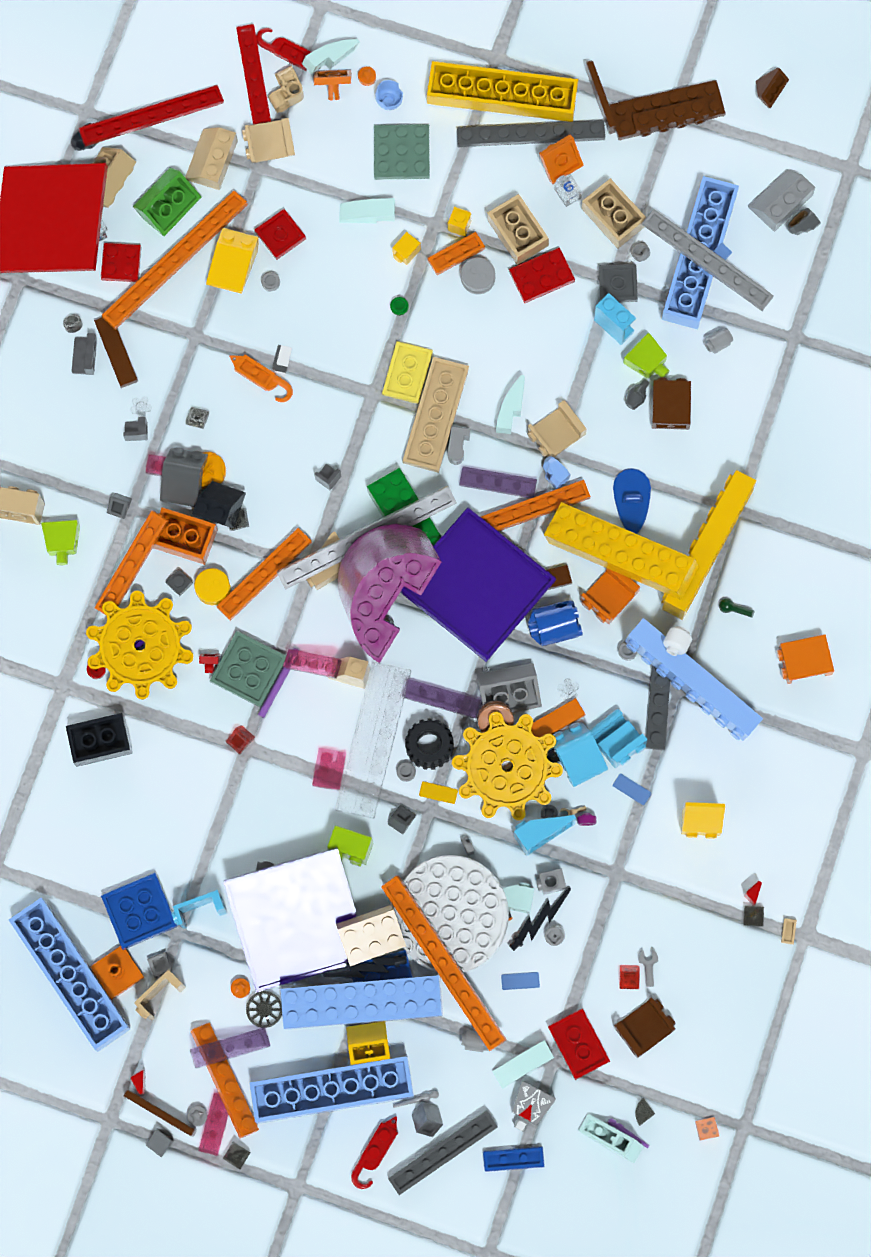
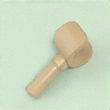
(573, 811)

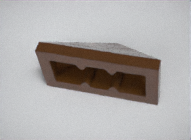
(771, 86)

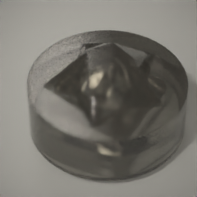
(72, 323)

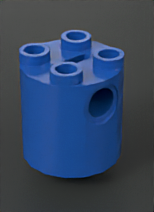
(555, 623)

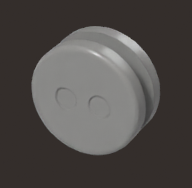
(478, 276)

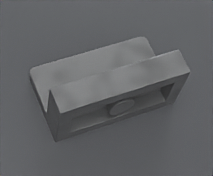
(84, 355)

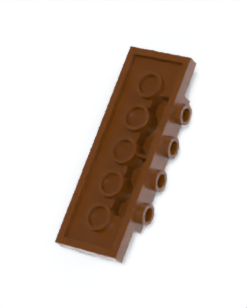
(668, 110)

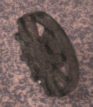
(264, 1009)

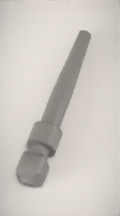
(425, 1097)

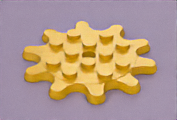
(141, 623)
(511, 787)

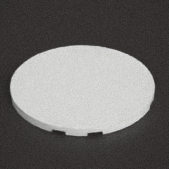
(462, 906)

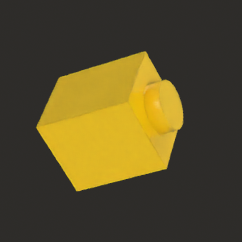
(459, 221)
(406, 249)

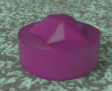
(586, 820)

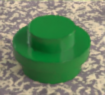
(399, 306)

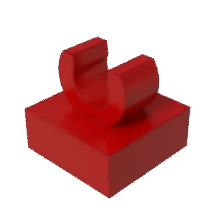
(209, 661)

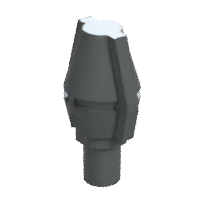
(636, 395)

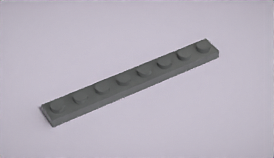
(530, 133)

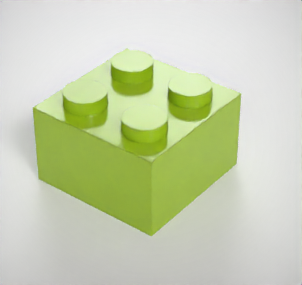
(351, 845)

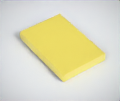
(407, 372)

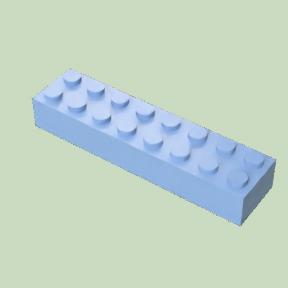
(708, 226)
(694, 681)
(69, 974)
(361, 1002)
(331, 1090)

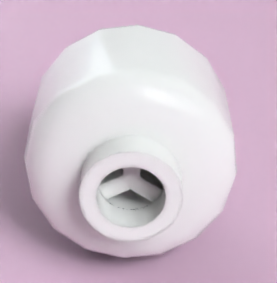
(677, 640)

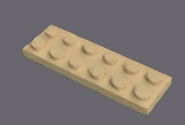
(435, 414)

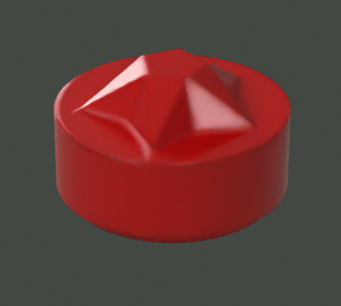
(96, 673)

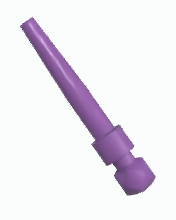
(620, 1127)

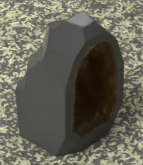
(803, 222)

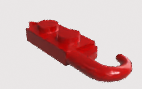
(284, 49)
(375, 1151)

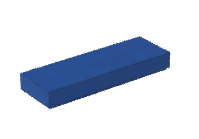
(513, 1159)

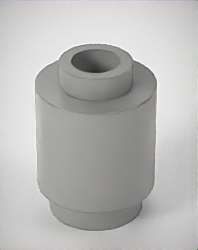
(718, 340)
(473, 1042)

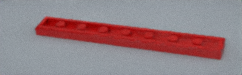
(151, 115)

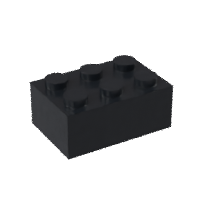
(99, 739)

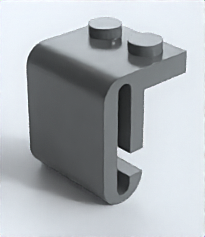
(182, 476)

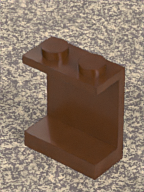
(671, 404)
(645, 1027)

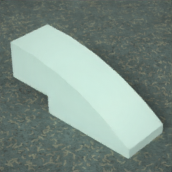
(329, 54)
(367, 211)
(511, 407)
(523, 1064)

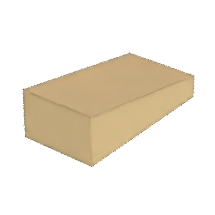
(788, 932)

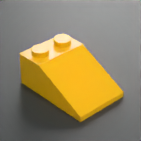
(232, 260)
(702, 819)

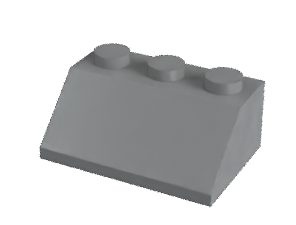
(782, 199)
(512, 686)

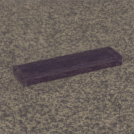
(498, 482)
(442, 699)
(229, 1048)

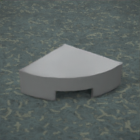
(467, 845)

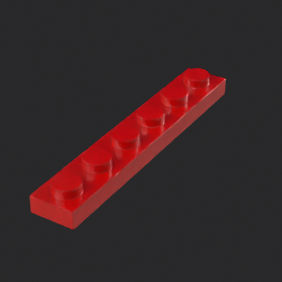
(253, 74)

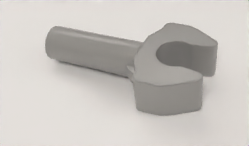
(648, 967)

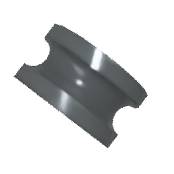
(543, 813)

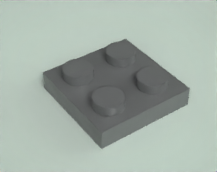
(619, 282)

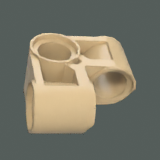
(283, 98)

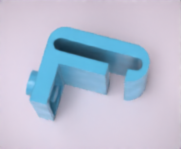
(618, 739)
(579, 754)

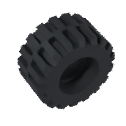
(429, 760)

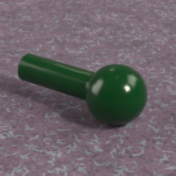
(726, 606)

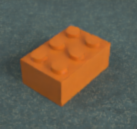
(186, 536)

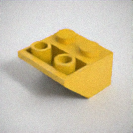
(368, 1043)

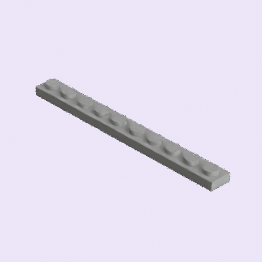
(335, 552)

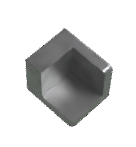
(136, 430)
(328, 476)
(427, 1119)

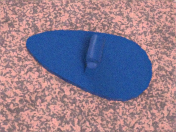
(632, 498)

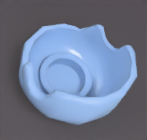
(389, 95)

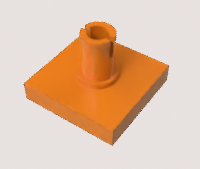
(333, 79)
(561, 158)
(117, 972)

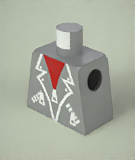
(530, 1106)

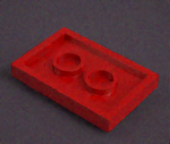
(541, 275)
(578, 1044)

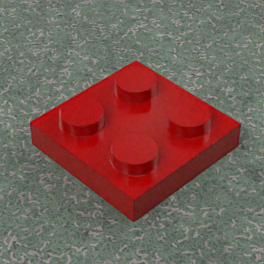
(280, 234)
(121, 262)

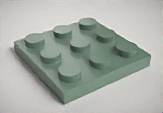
(401, 152)
(248, 669)

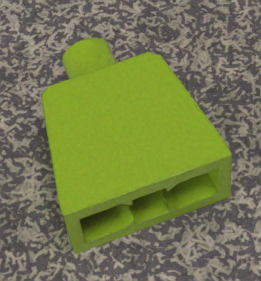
(647, 358)
(61, 539)

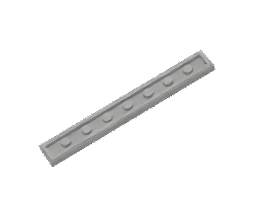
(707, 260)

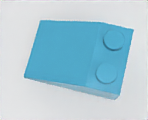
(539, 832)

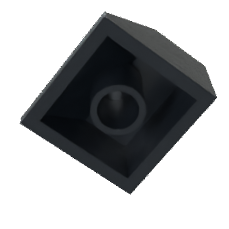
(219, 504)

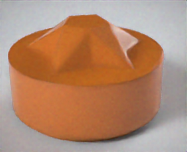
(367, 76)
(240, 988)

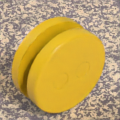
(212, 586)

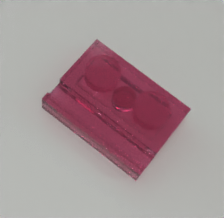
(329, 769)

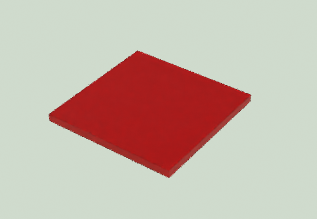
(51, 217)

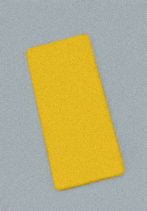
(438, 792)

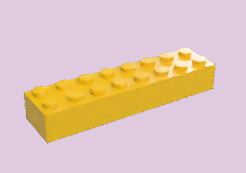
(502, 91)
(712, 537)
(621, 551)

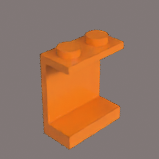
(609, 595)
(805, 658)

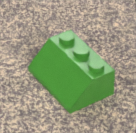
(167, 201)

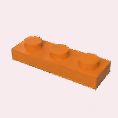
(456, 253)

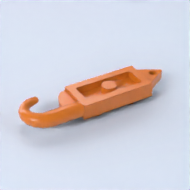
(260, 375)

